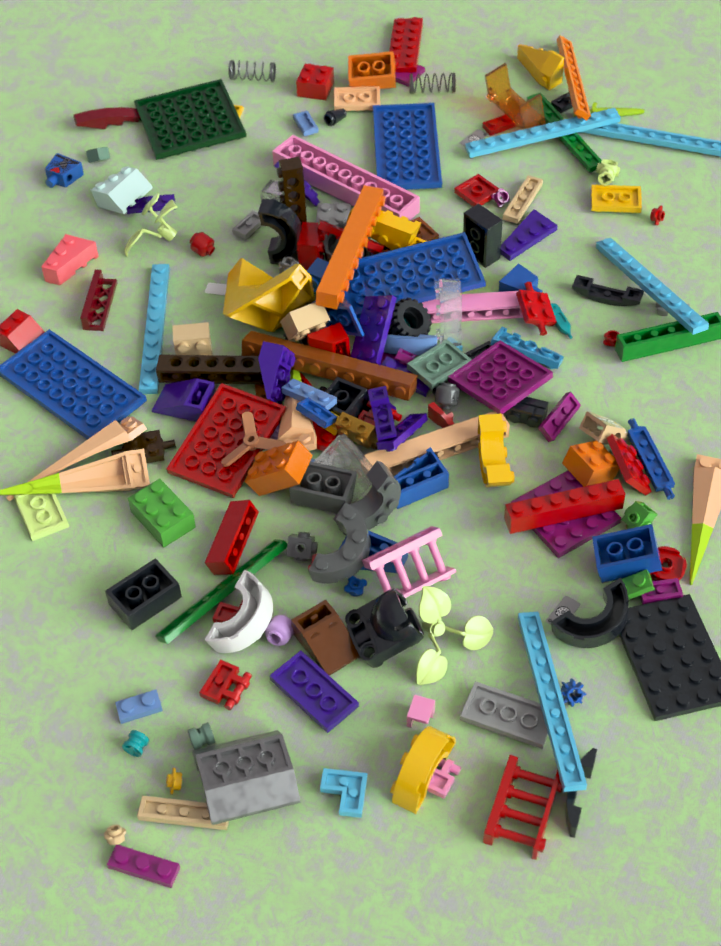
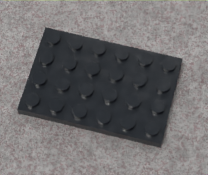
(672, 657)

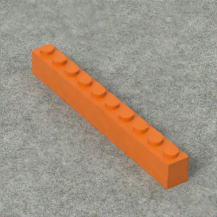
(350, 248)

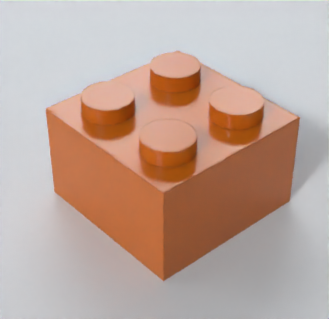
(591, 463)

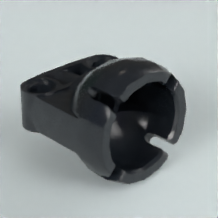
(383, 627)

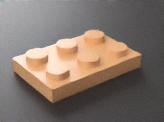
(356, 98)

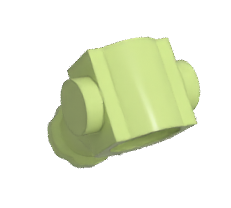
(607, 171)

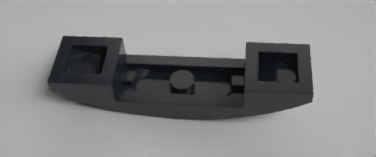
(607, 295)
(573, 812)

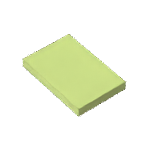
(41, 514)

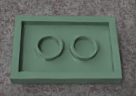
(438, 363)

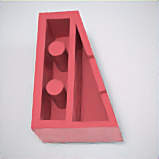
(67, 258)

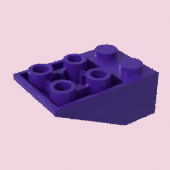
(275, 368)
(185, 399)

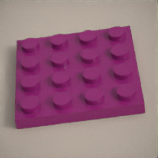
(500, 377)
(569, 535)

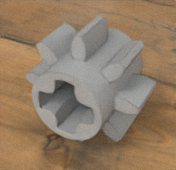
(286, 263)

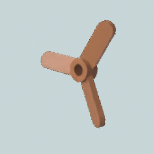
(251, 441)

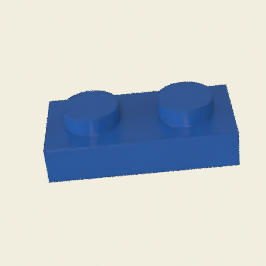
(316, 413)

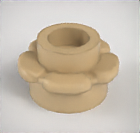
(115, 834)

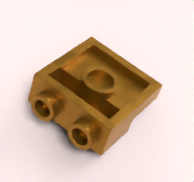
(357, 430)

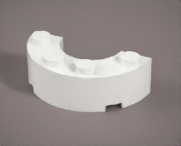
(249, 621)

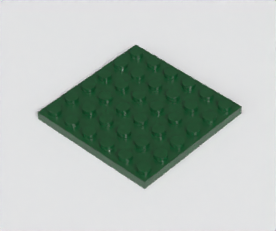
(189, 119)

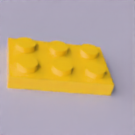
(616, 198)

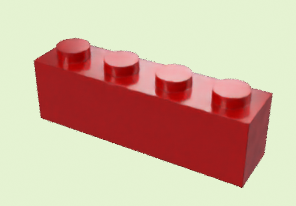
(231, 537)

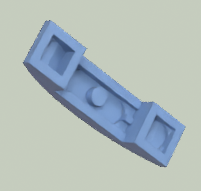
(415, 345)

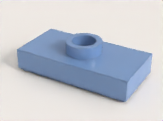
(305, 123)

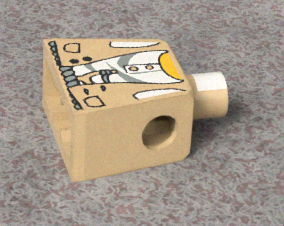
(590, 423)

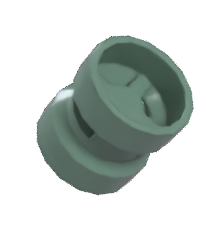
(201, 736)

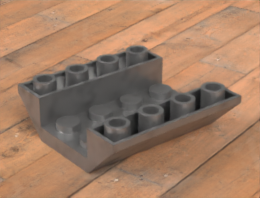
(246, 776)

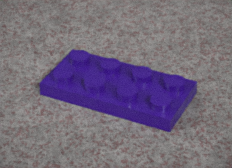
(375, 323)
(314, 691)

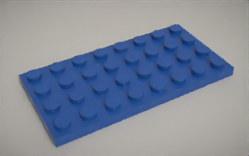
(407, 145)
(413, 269)
(71, 384)

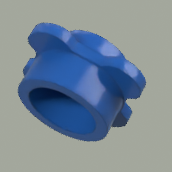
(355, 590)

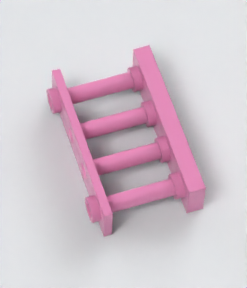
(411, 546)

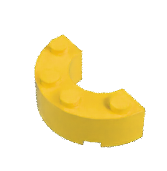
(492, 452)
(419, 766)

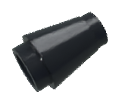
(334, 116)

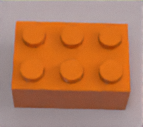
(372, 70)
(278, 468)

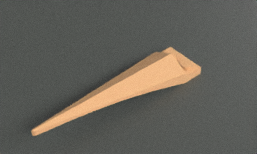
(106, 438)

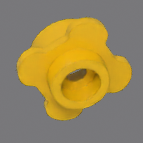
(174, 780)

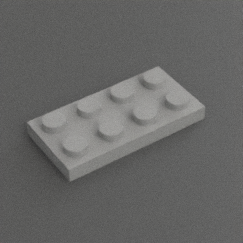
(505, 714)

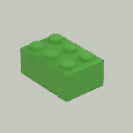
(161, 512)

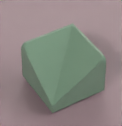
(98, 154)

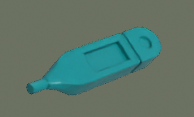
(562, 323)

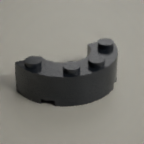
(285, 223)
(599, 629)

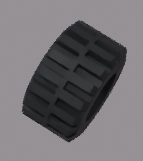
(414, 314)

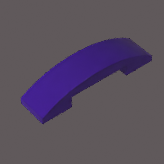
(382, 413)

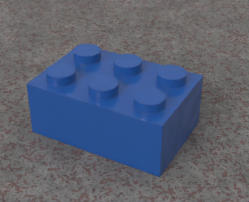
(626, 553)

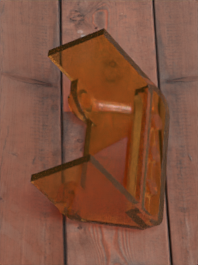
(523, 113)

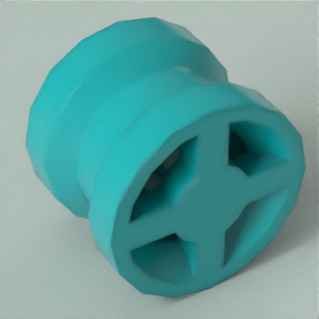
(135, 743)

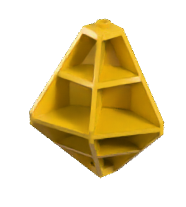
(265, 300)

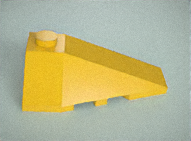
(543, 65)

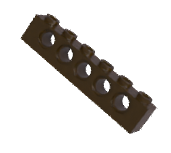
(292, 186)
(209, 368)

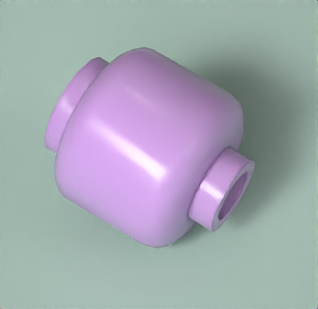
(279, 630)

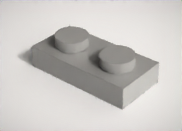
(247, 226)

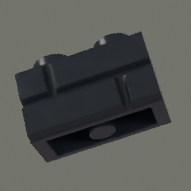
(528, 411)

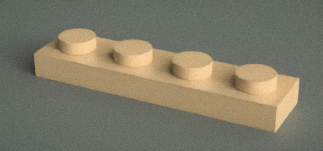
(522, 199)
(176, 812)

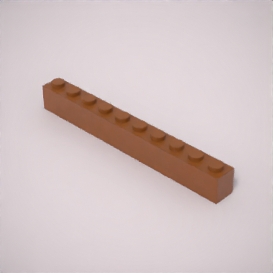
(334, 365)

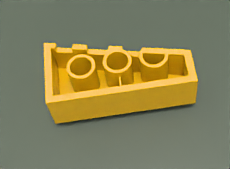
(393, 230)

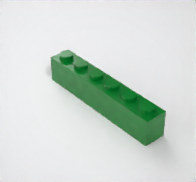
(665, 338)

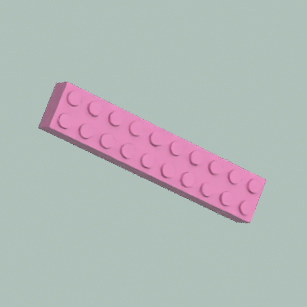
(344, 178)

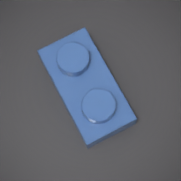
(138, 706)

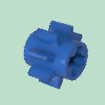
(574, 697)

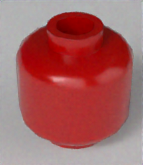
(202, 244)

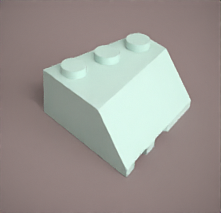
(121, 190)

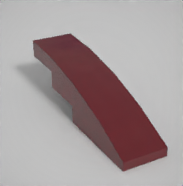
(101, 117)

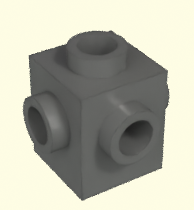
(295, 548)

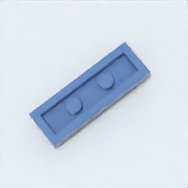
(301, 391)

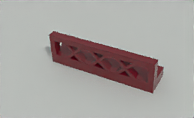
(93, 302)

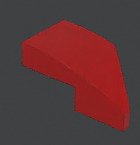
(438, 416)

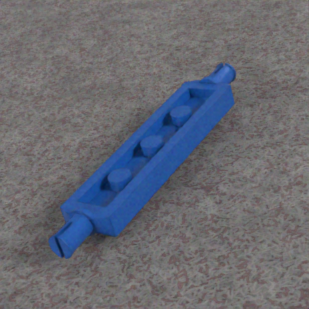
(651, 459)

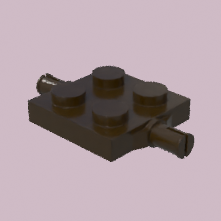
(151, 443)

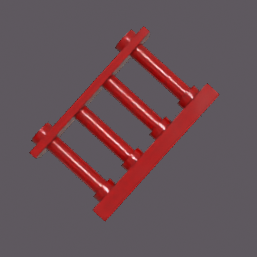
(500, 810)

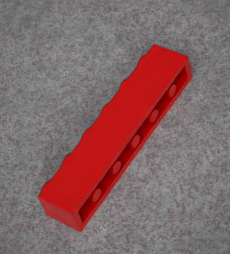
(564, 506)

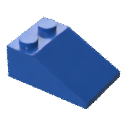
(346, 316)

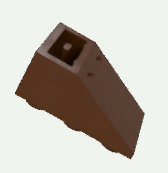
(325, 637)

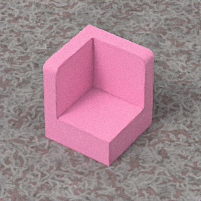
(420, 710)

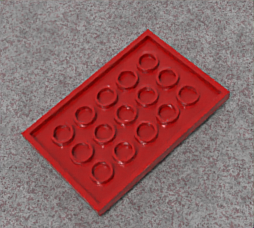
(218, 434)

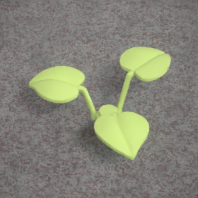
(164, 229)
(431, 608)

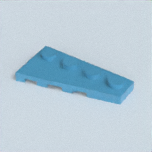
(529, 348)

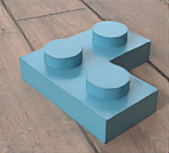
(349, 785)

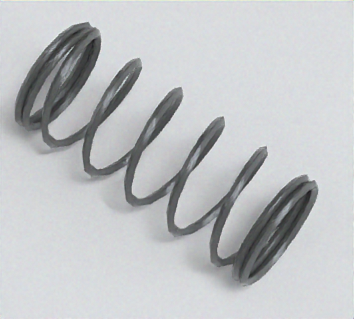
(231, 71)
(431, 88)

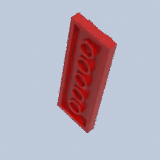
(406, 43)

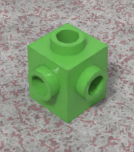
(638, 515)

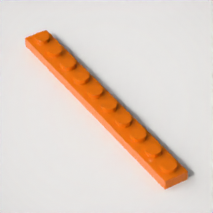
(573, 79)

